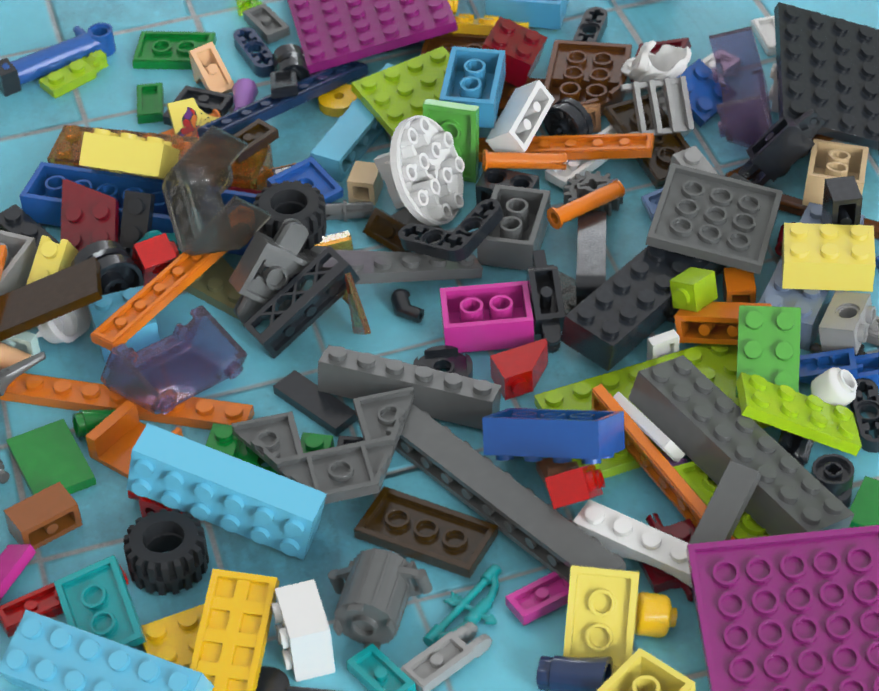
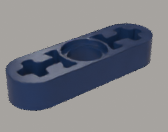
(248, 41)

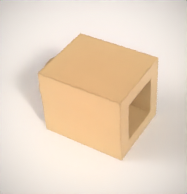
(364, 183)

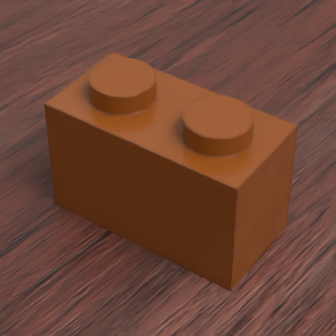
(43, 516)

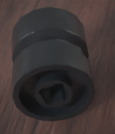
(291, 57)
(836, 475)

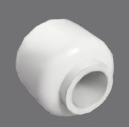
(835, 387)

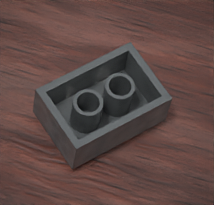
(520, 229)

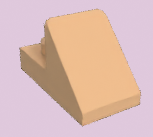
(210, 69)

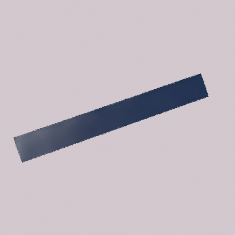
(307, 90)

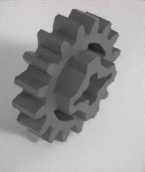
(585, 184)

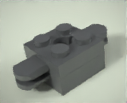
(283, 264)

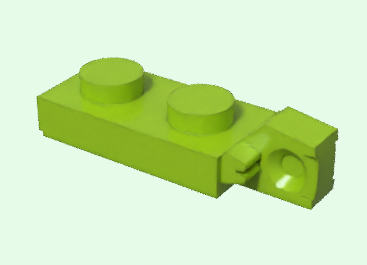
(74, 74)

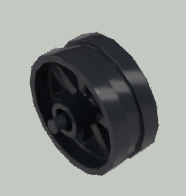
(568, 118)

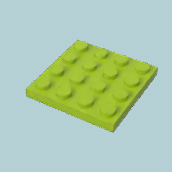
(402, 89)

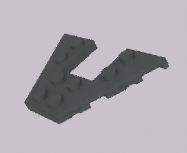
(341, 470)

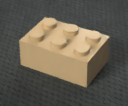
(833, 161)

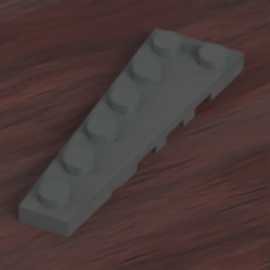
(400, 266)

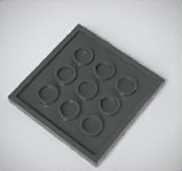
(714, 218)

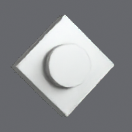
(662, 344)

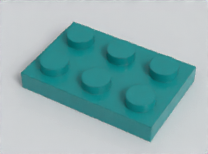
(101, 603)

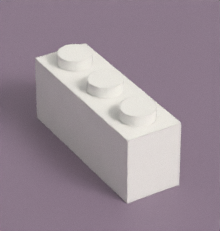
(520, 118)

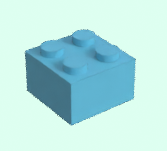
(109, 304)

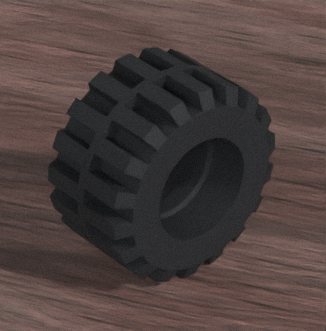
(296, 202)
(171, 569)

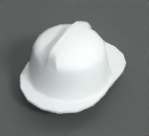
(66, 327)

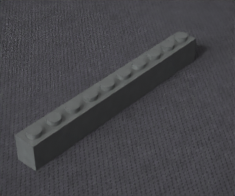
(500, 498)

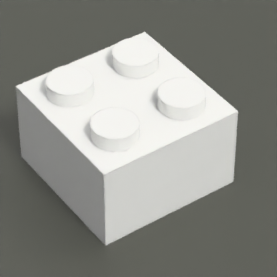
(303, 631)

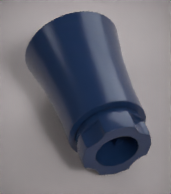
(573, 673)

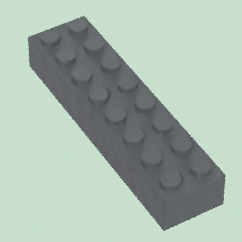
(715, 432)

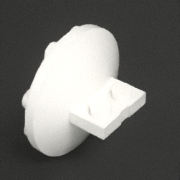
(423, 171)

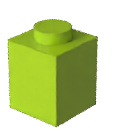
(693, 289)

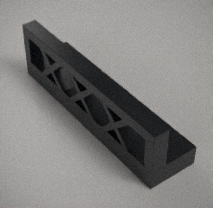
(305, 305)

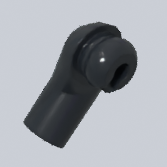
(403, 308)

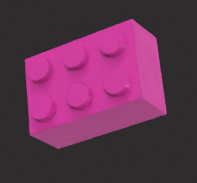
(487, 316)

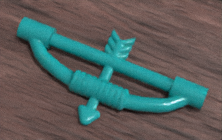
(476, 613)

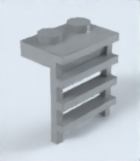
(676, 101)

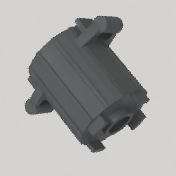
(375, 595)

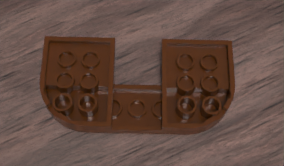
(575, 70)

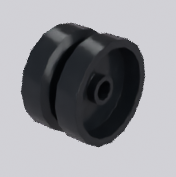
(116, 266)

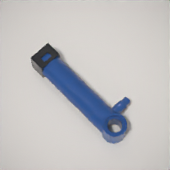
(43, 62)

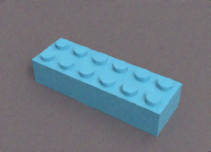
(225, 491)
(66, 658)

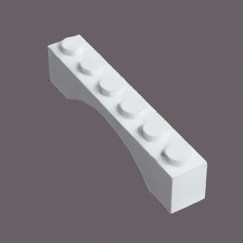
(635, 540)

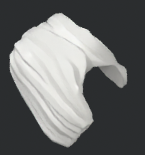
(666, 63)

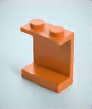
(116, 436)

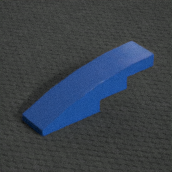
(859, 366)

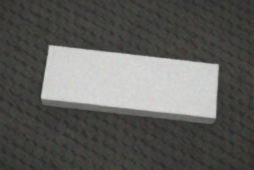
(650, 429)

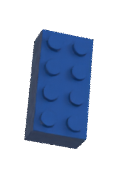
(553, 434)

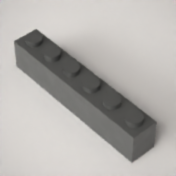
(437, 392)

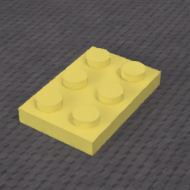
(601, 613)

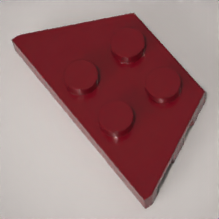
(87, 215)

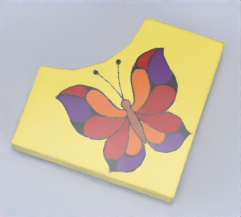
(187, 117)

